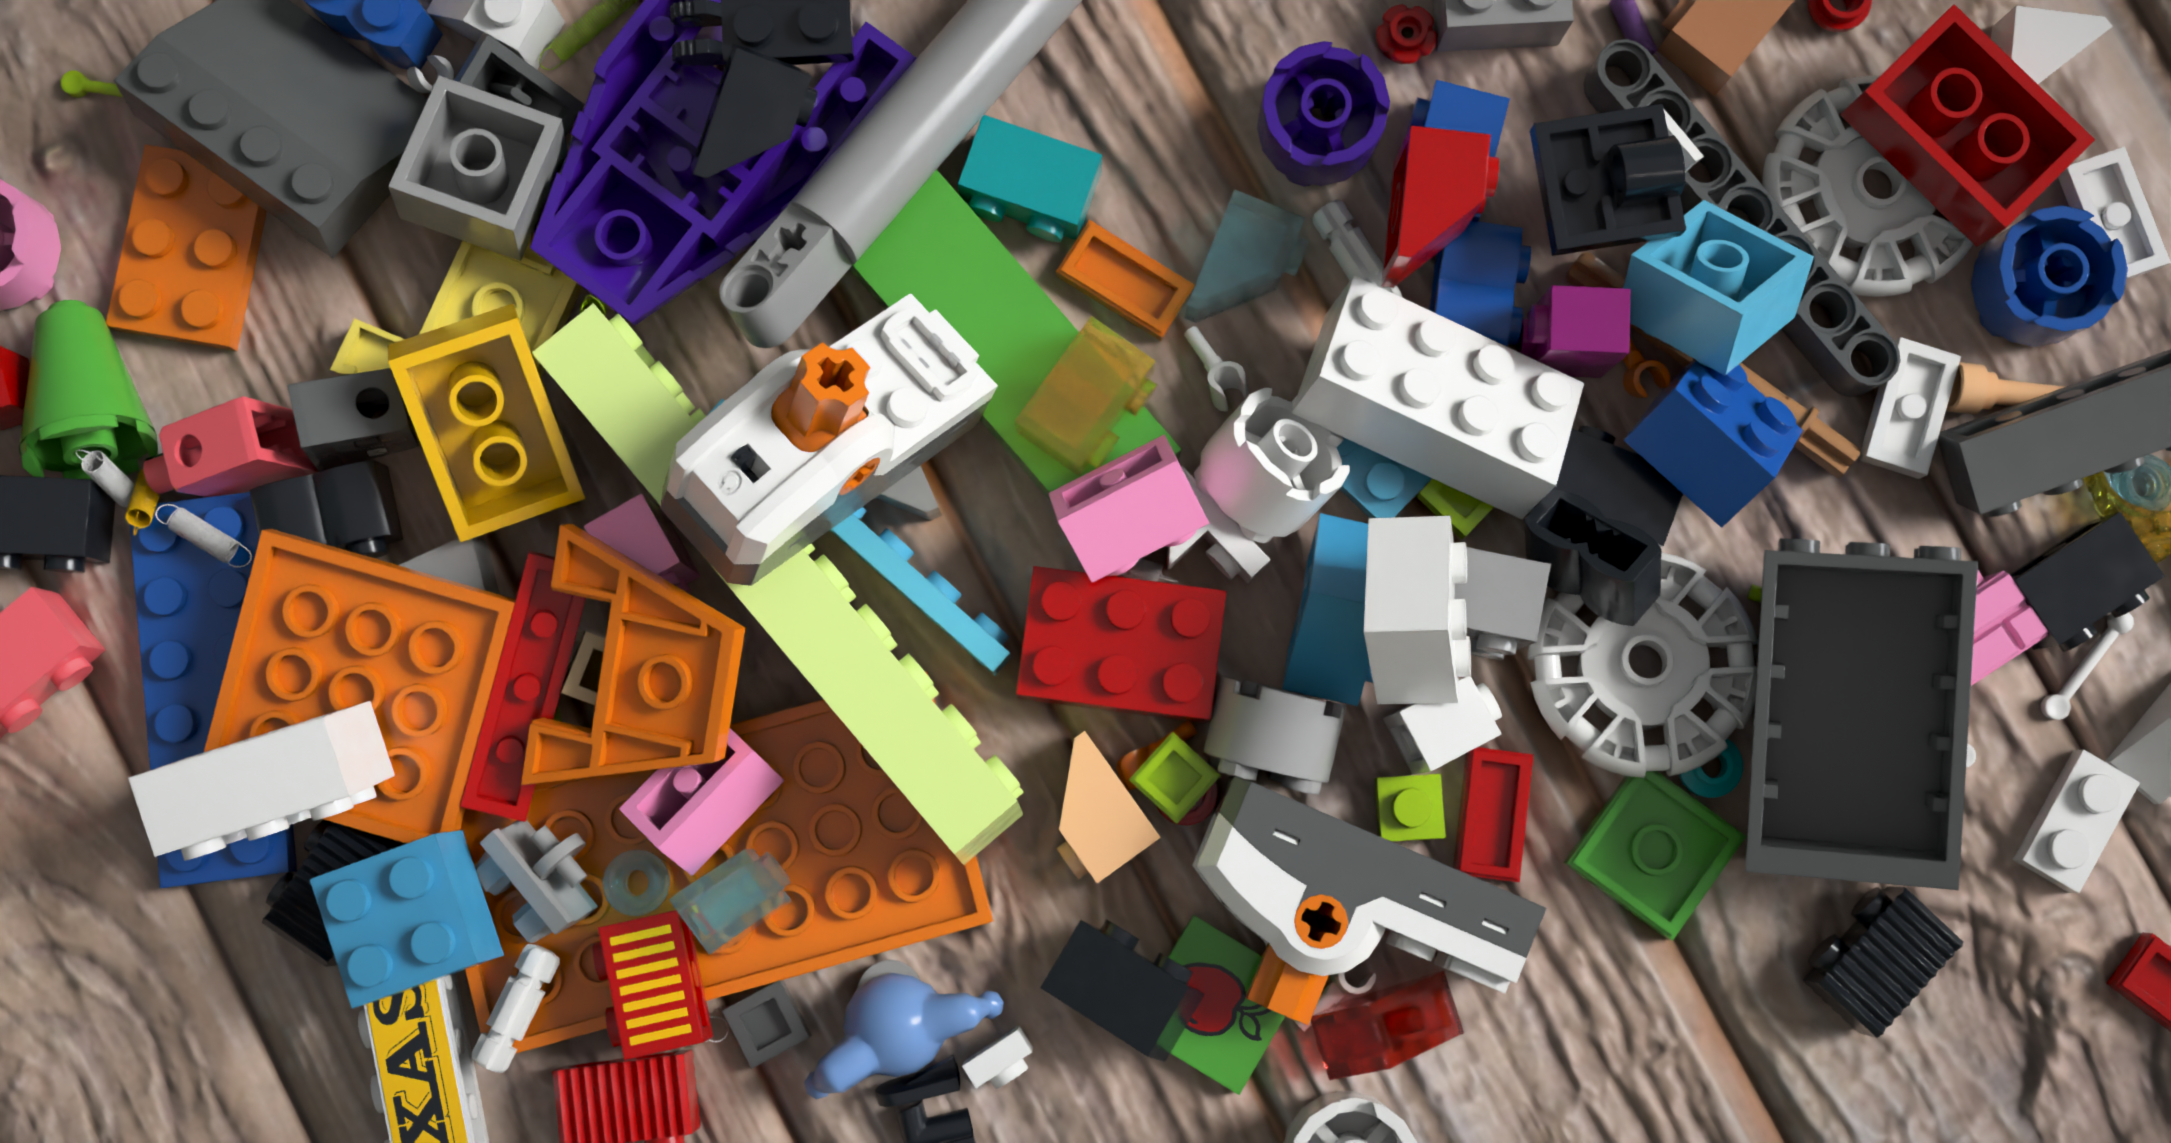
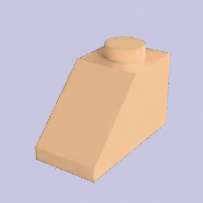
(1099, 816)

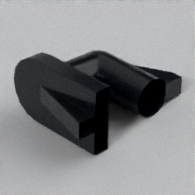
(908, 1094)

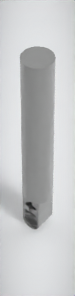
(884, 163)

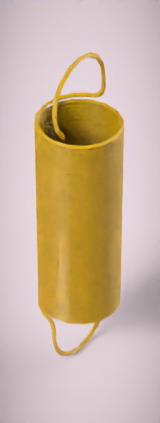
(142, 504)

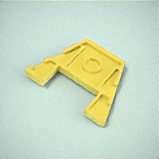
(474, 285)

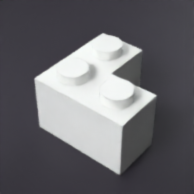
(1410, 612)

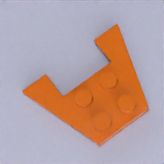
(661, 679)

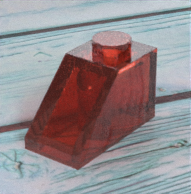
(1386, 1026)

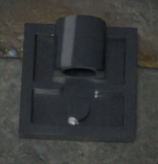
(1609, 179)

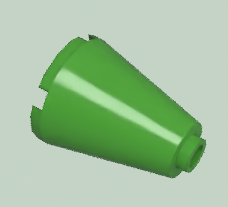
(80, 397)

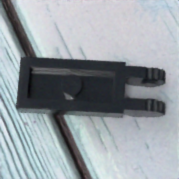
(782, 29)

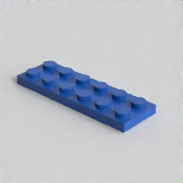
(186, 631)

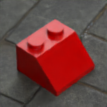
(1434, 194)

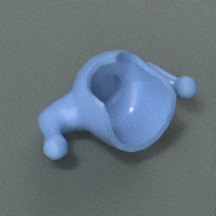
(896, 1030)

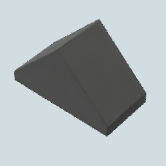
(506, 75)

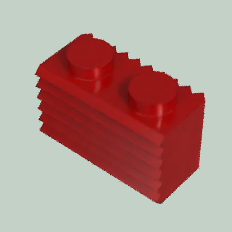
(628, 1099)

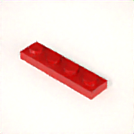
(523, 690)

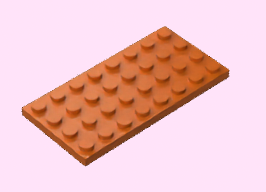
(850, 841)

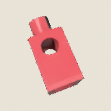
(228, 450)

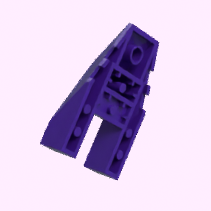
(627, 206)

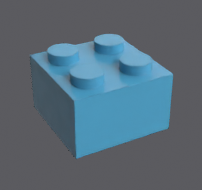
(406, 917)

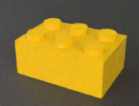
(485, 422)

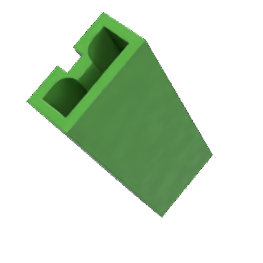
(967, 275)

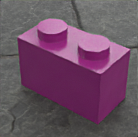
(1578, 330)

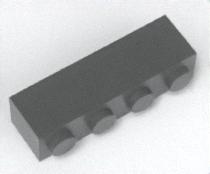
(2060, 438)

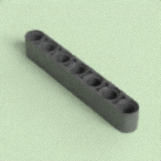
(1736, 187)

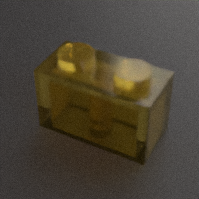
(1087, 397)

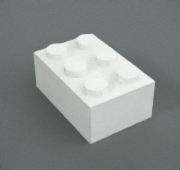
(263, 783)

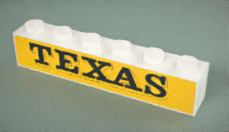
(424, 1065)

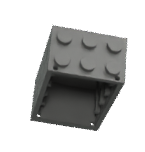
(1861, 714)

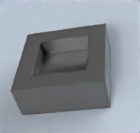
(767, 1023)

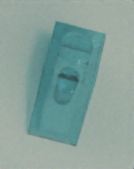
(1247, 256)
(733, 899)

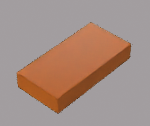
(1125, 280)

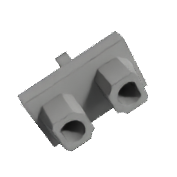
(541, 872)

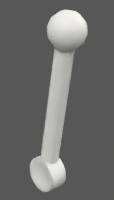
(2058, 705)

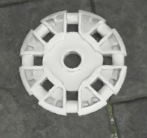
(1846, 208)
(1649, 702)

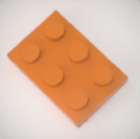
(185, 254)

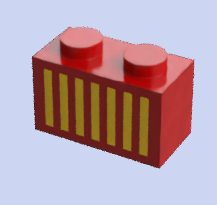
(652, 985)

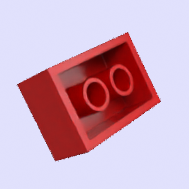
(1967, 127)
(1121, 645)

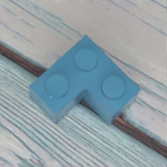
(1328, 641)

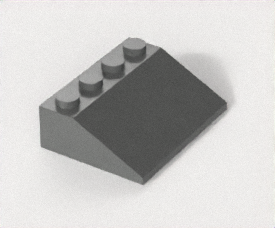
(278, 112)

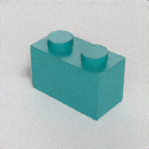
(1029, 179)

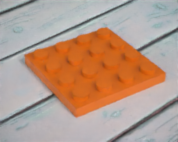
(354, 629)

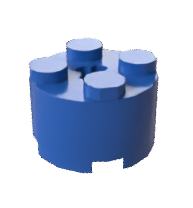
(2016, 269)

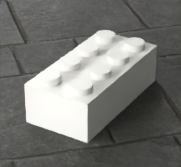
(1439, 398)

